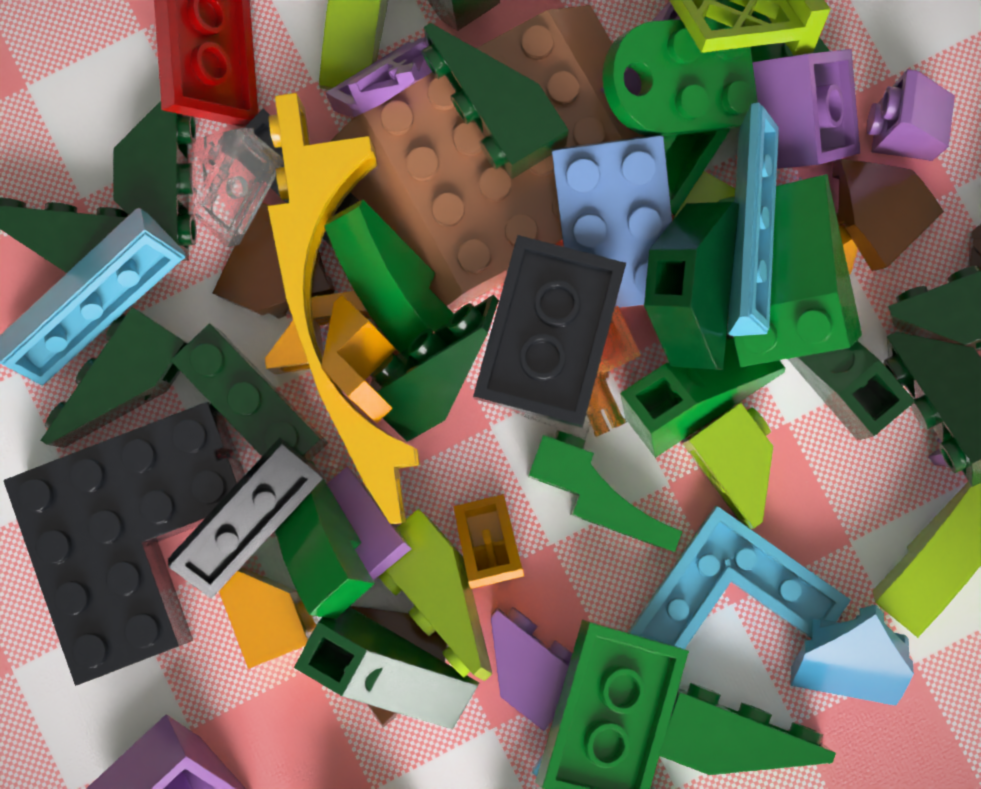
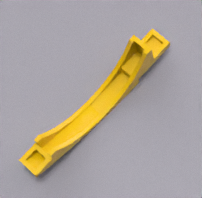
(316, 183)

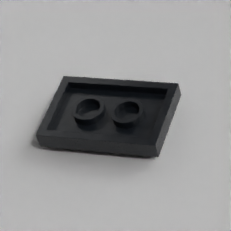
(549, 331)

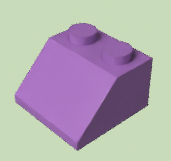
(812, 105)
(168, 759)

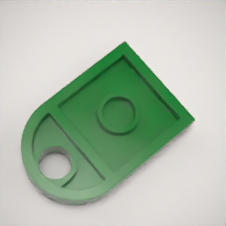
(679, 84)

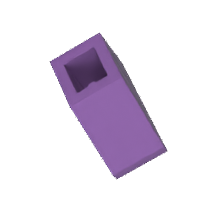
(912, 118)
(528, 669)

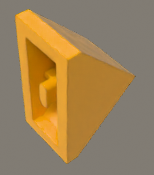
(487, 541)

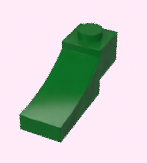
(568, 467)

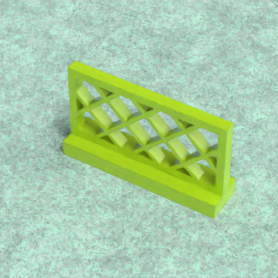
(793, 22)

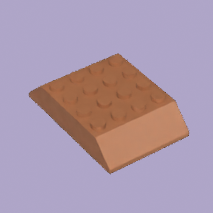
(438, 182)

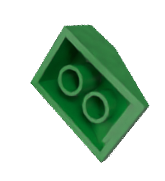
(810, 282)

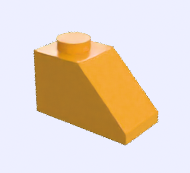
(265, 617)

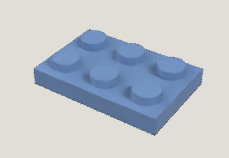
(615, 204)

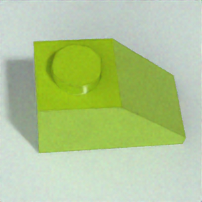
(736, 460)

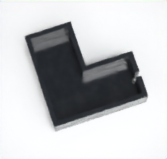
(97, 531)

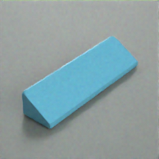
(755, 227)
(89, 298)

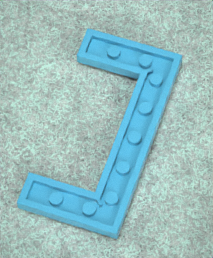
(732, 553)

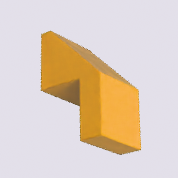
(288, 351)
(353, 354)

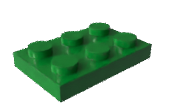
(611, 711)

